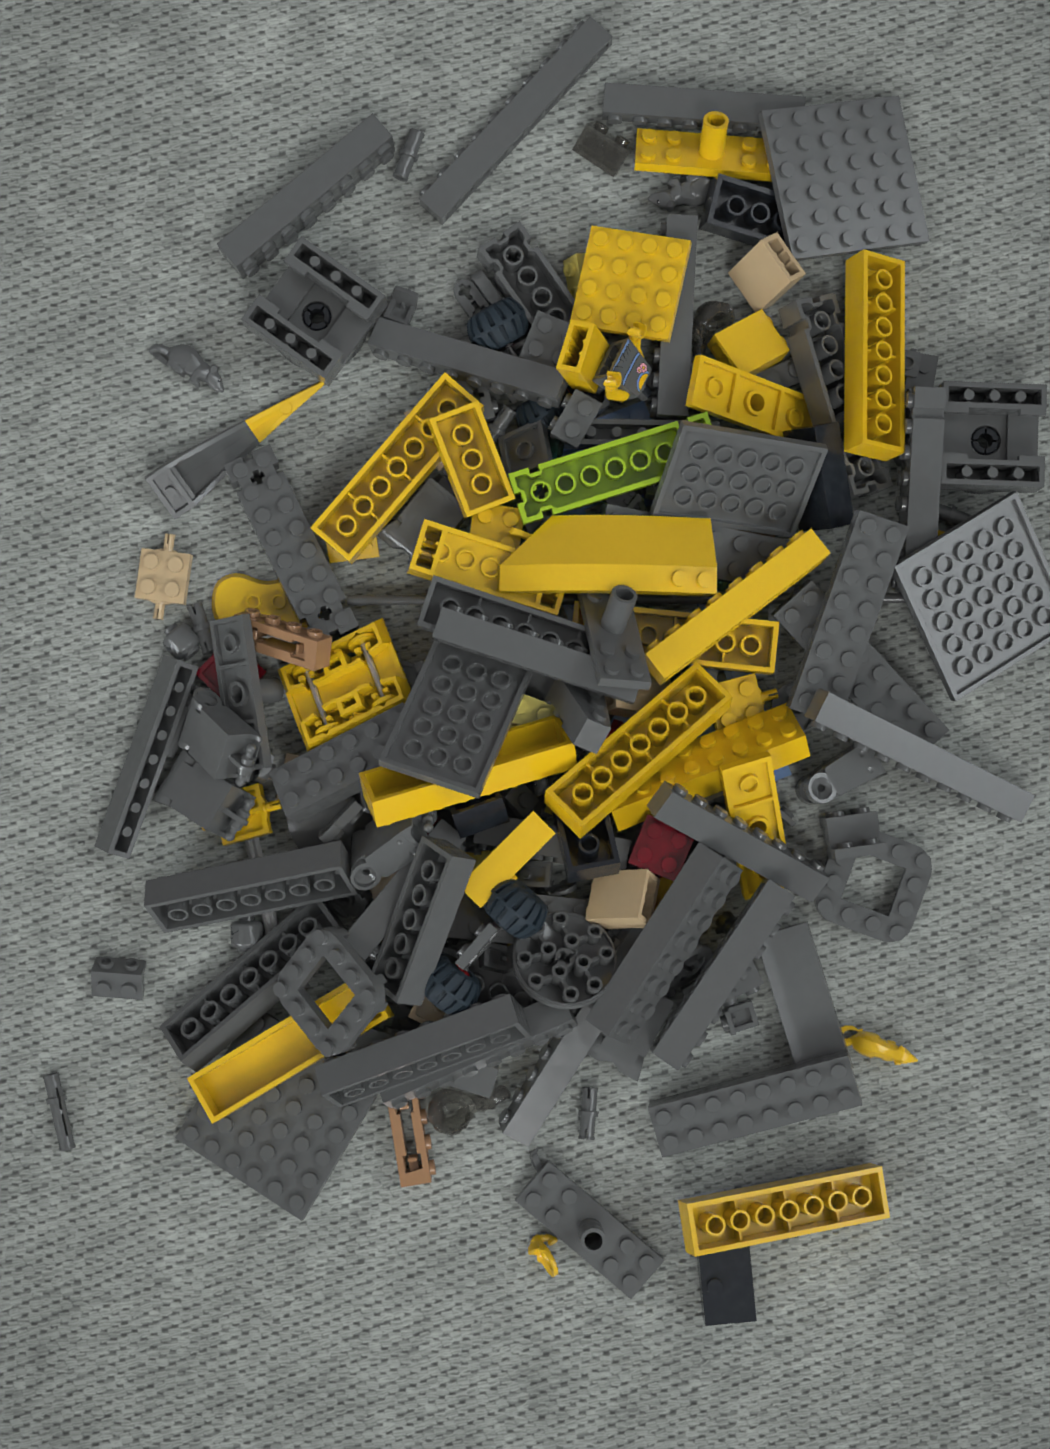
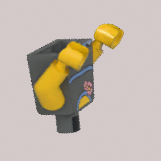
(624, 368)

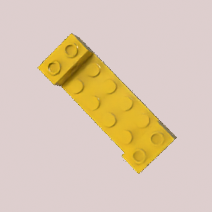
(470, 562)

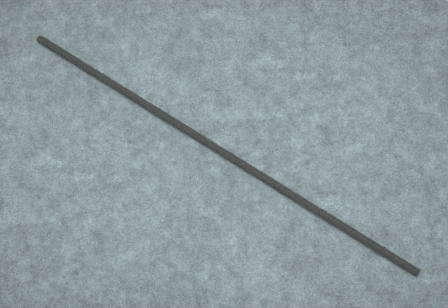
(568, 599)

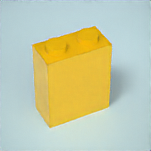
(749, 344)
(582, 355)

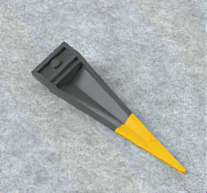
(195, 472)

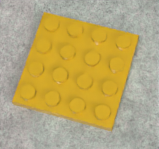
(631, 280)

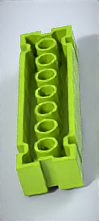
(597, 472)

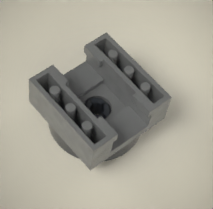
(311, 287)
(1008, 421)

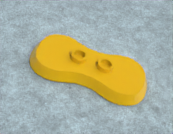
(239, 591)

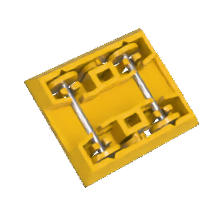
(348, 688)

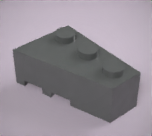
(583, 714)

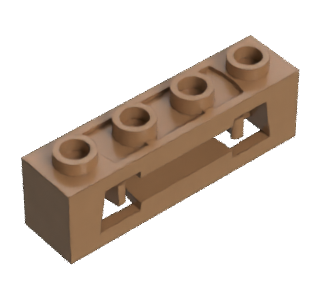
(311, 653)
(417, 1173)

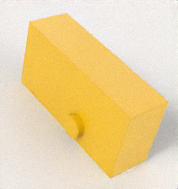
(470, 459)
(508, 857)

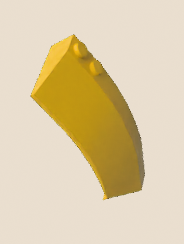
(611, 550)

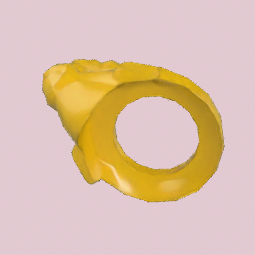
(543, 1253)

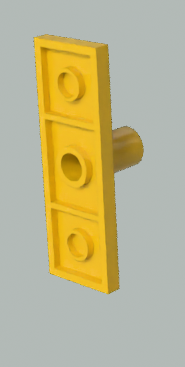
(702, 152)
(745, 398)
(753, 796)

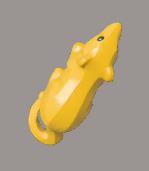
(871, 1045)

